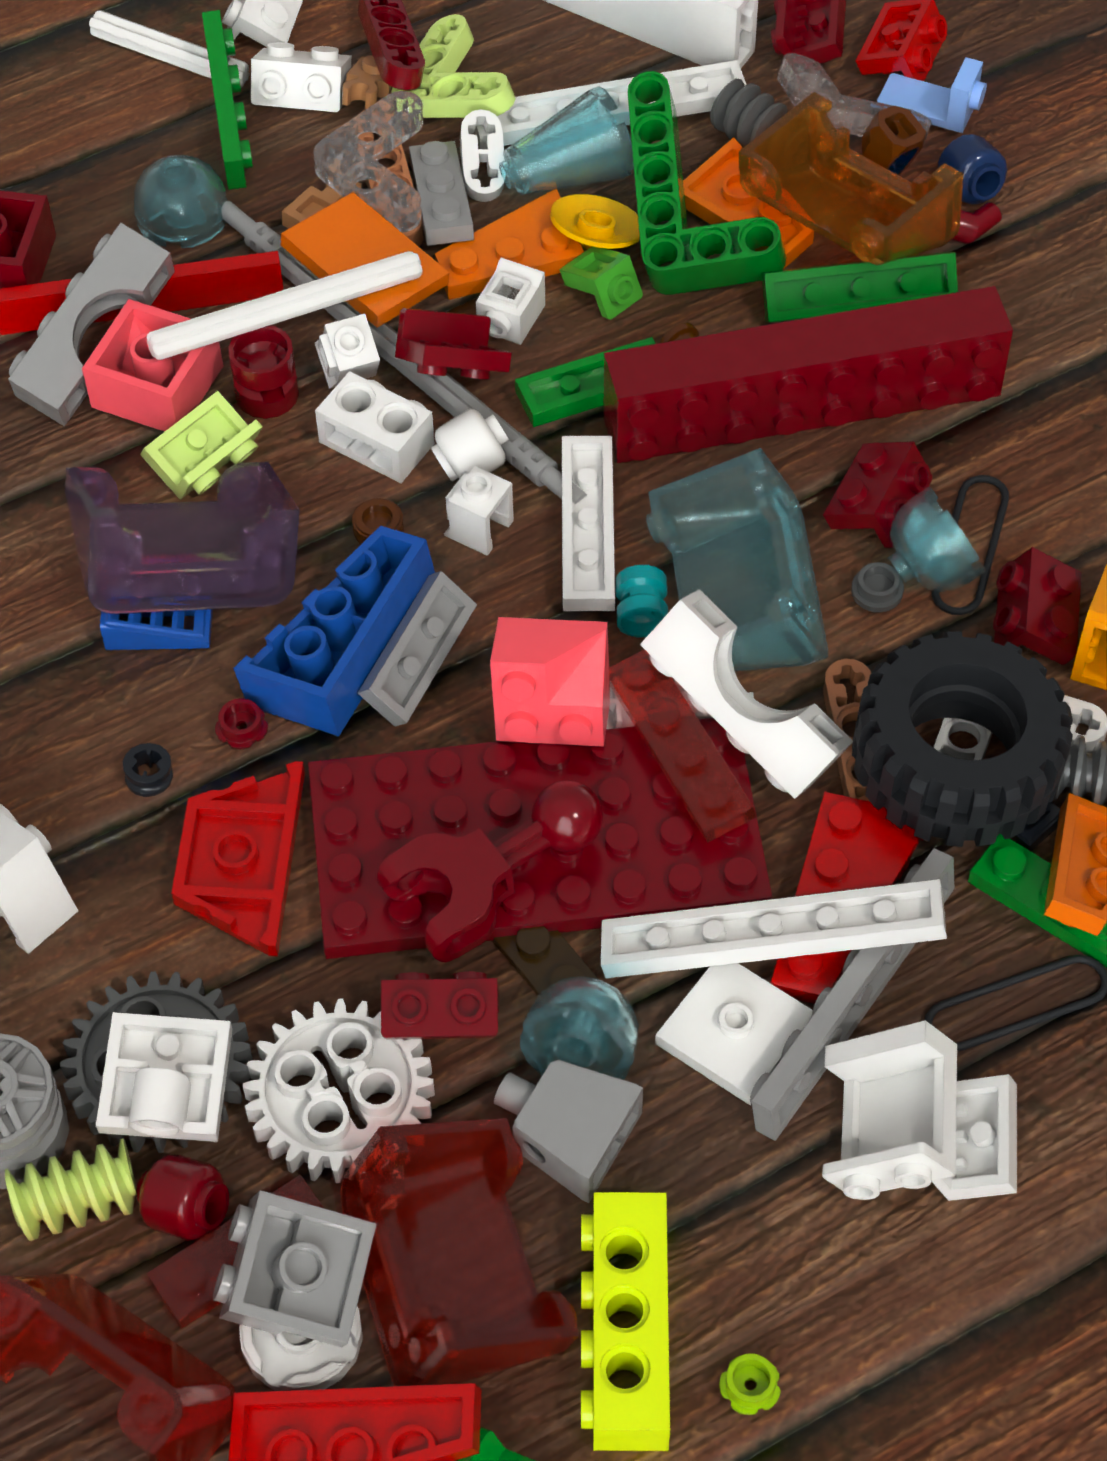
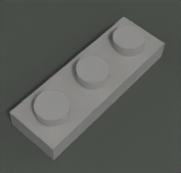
(442, 193)
(417, 649)

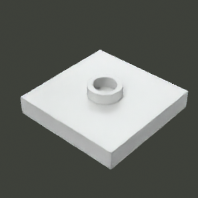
(732, 1027)

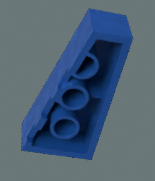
(327, 651)

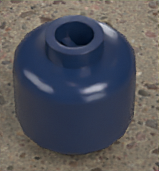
(982, 167)

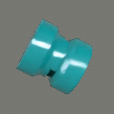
(641, 599)

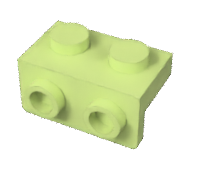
(200, 445)

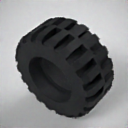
(973, 683)

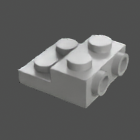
(294, 1269)

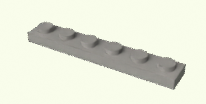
(835, 1016)

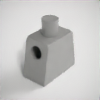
(571, 1122)

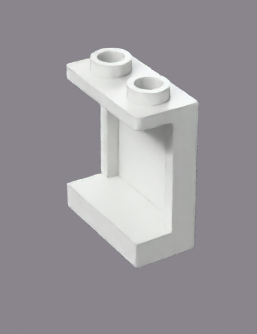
(895, 1110)

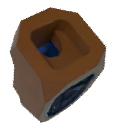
(893, 139)

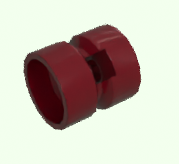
(264, 372)

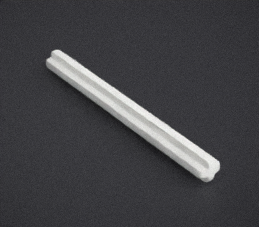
(283, 305)

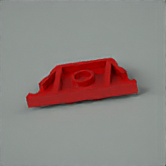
(240, 856)

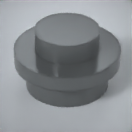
(877, 587)

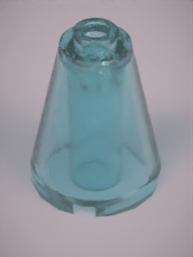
(571, 148)

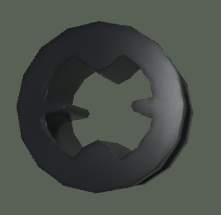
(147, 785)

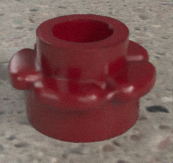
(238, 713)

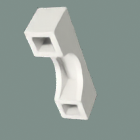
(696, 650)

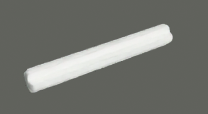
(157, 44)

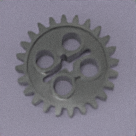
(89, 1051)

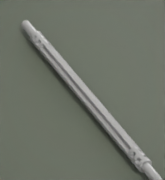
(443, 389)

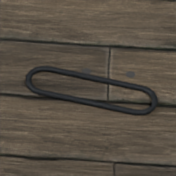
(992, 546)
(1017, 979)

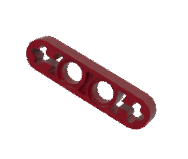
(392, 42)

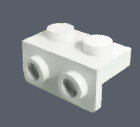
(262, 19)
(299, 77)
(984, 1139)

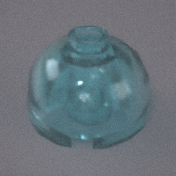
(179, 201)
(932, 546)
(581, 1025)

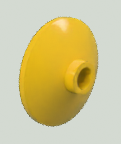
(596, 221)

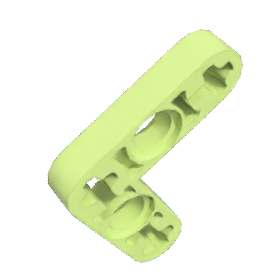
(443, 52)

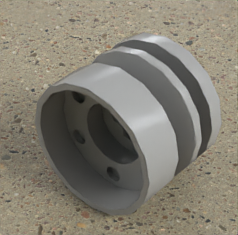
(30, 1110)

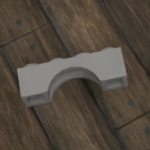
(122, 269)

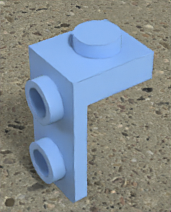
(942, 105)

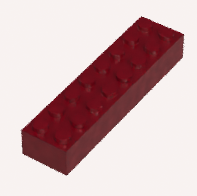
(805, 374)

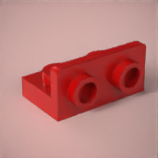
(904, 39)

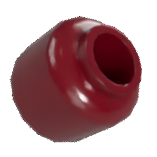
(182, 1197)

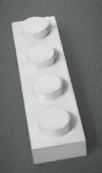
(588, 524)

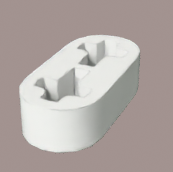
(472, 156)

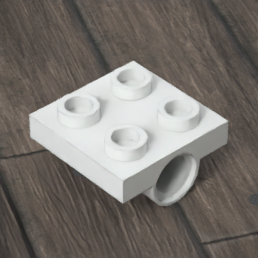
(164, 1077)

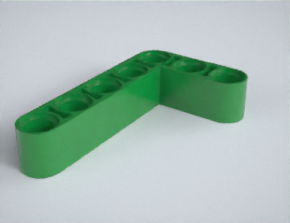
(666, 202)

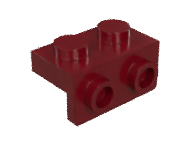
(809, 28)
(449, 340)
(877, 486)
(1039, 605)
(439, 1008)

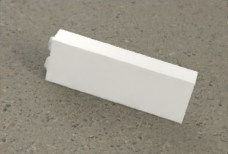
(691, 29)

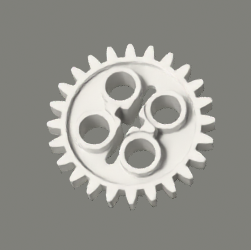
(290, 1113)

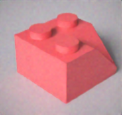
(138, 387)
(550, 681)

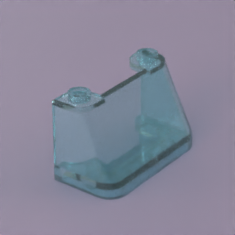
(748, 550)

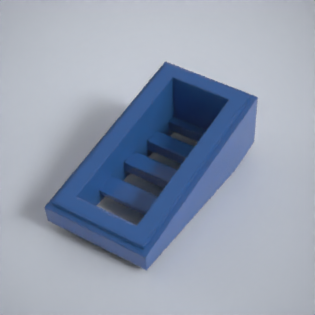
(138, 636)

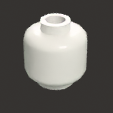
(469, 442)

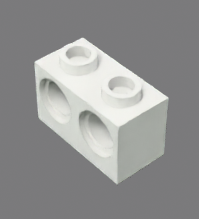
(375, 426)

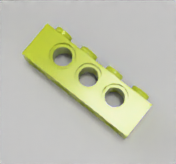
(641, 1414)

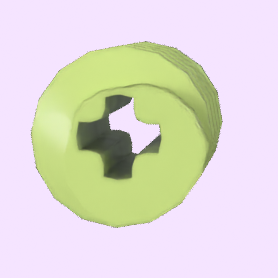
(72, 1191)

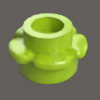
(752, 1368)

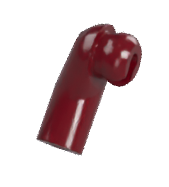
(977, 223)

